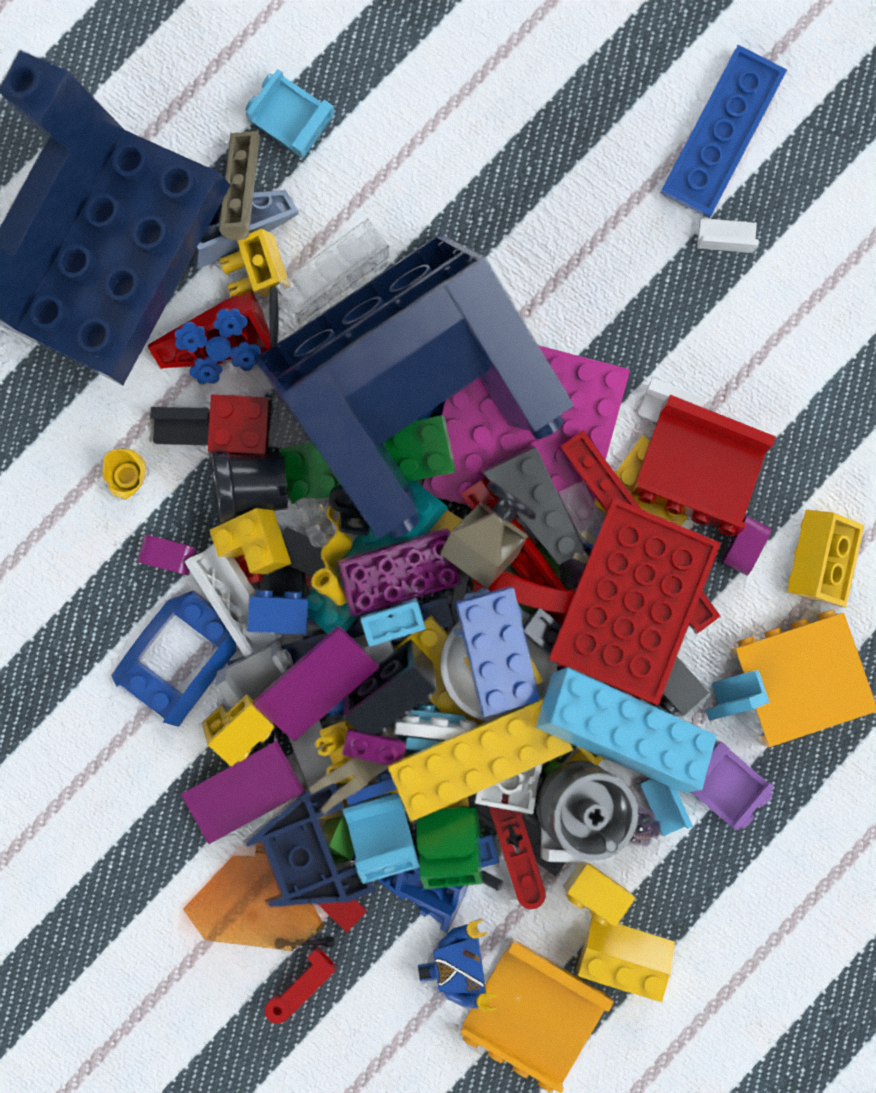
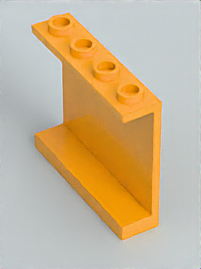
(808, 676)
(547, 1024)

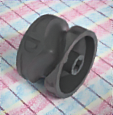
(587, 810)

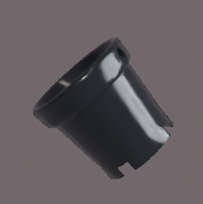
(247, 483)

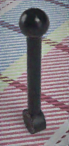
(327, 942)

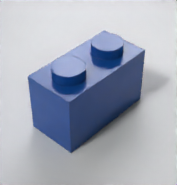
(277, 613)

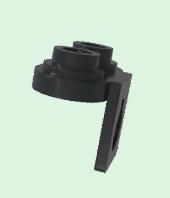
(341, 502)

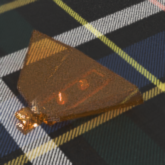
(235, 910)

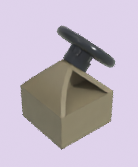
(487, 539)

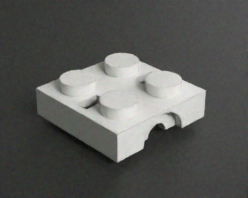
(520, 790)

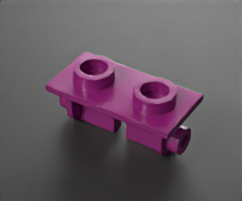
(372, 748)

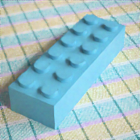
(626, 731)

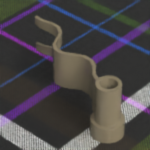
(362, 772)

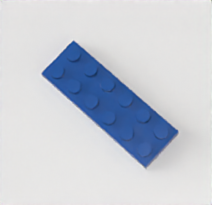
(723, 131)

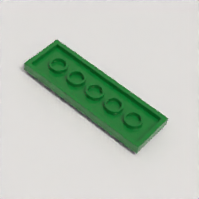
(418, 450)

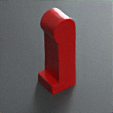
(283, 1005)

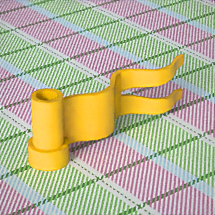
(328, 579)

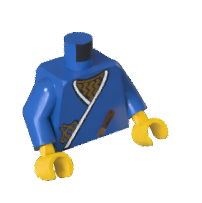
(459, 968)

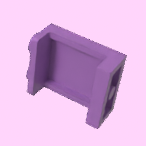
(732, 788)

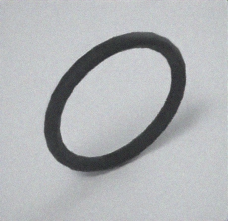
(273, 316)

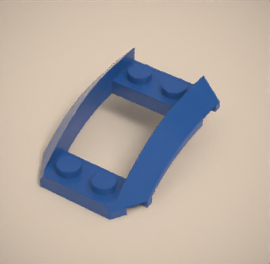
(151, 687)

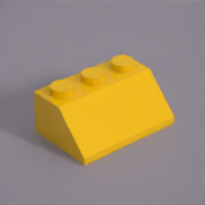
(825, 557)
(626, 959)

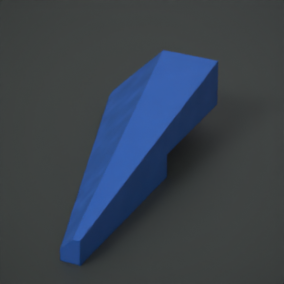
(437, 902)

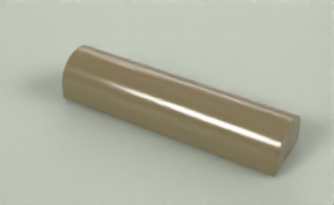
(241, 176)

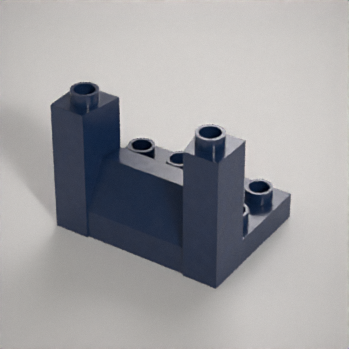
(95, 225)
(399, 354)

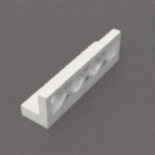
(235, 589)

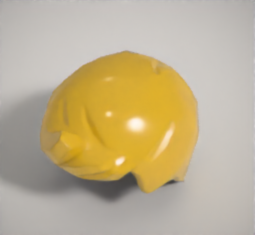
(124, 472)

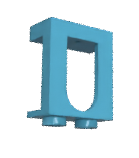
(382, 628)

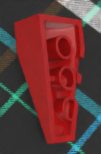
(255, 332)

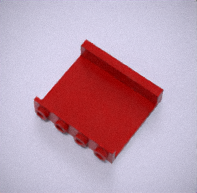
(702, 465)

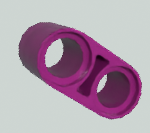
(747, 546)
(165, 554)

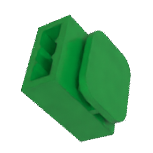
(449, 848)

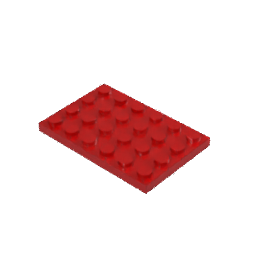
(634, 601)

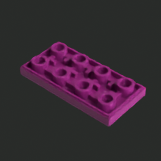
(397, 573)
(316, 683)
(243, 792)

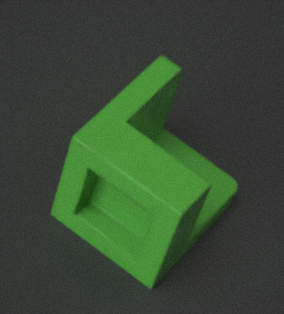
(338, 839)

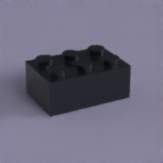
(391, 690)

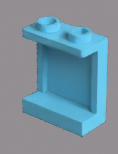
(288, 113)

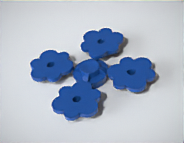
(217, 347)

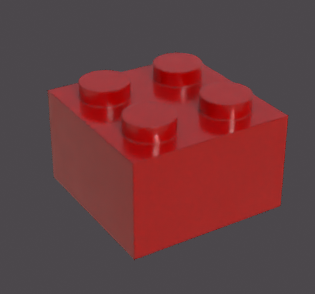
(239, 424)

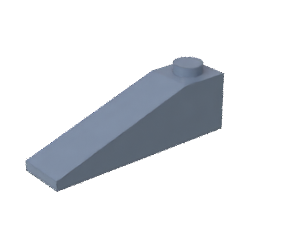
(268, 212)

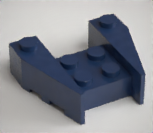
(301, 855)

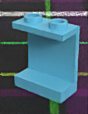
(380, 837)

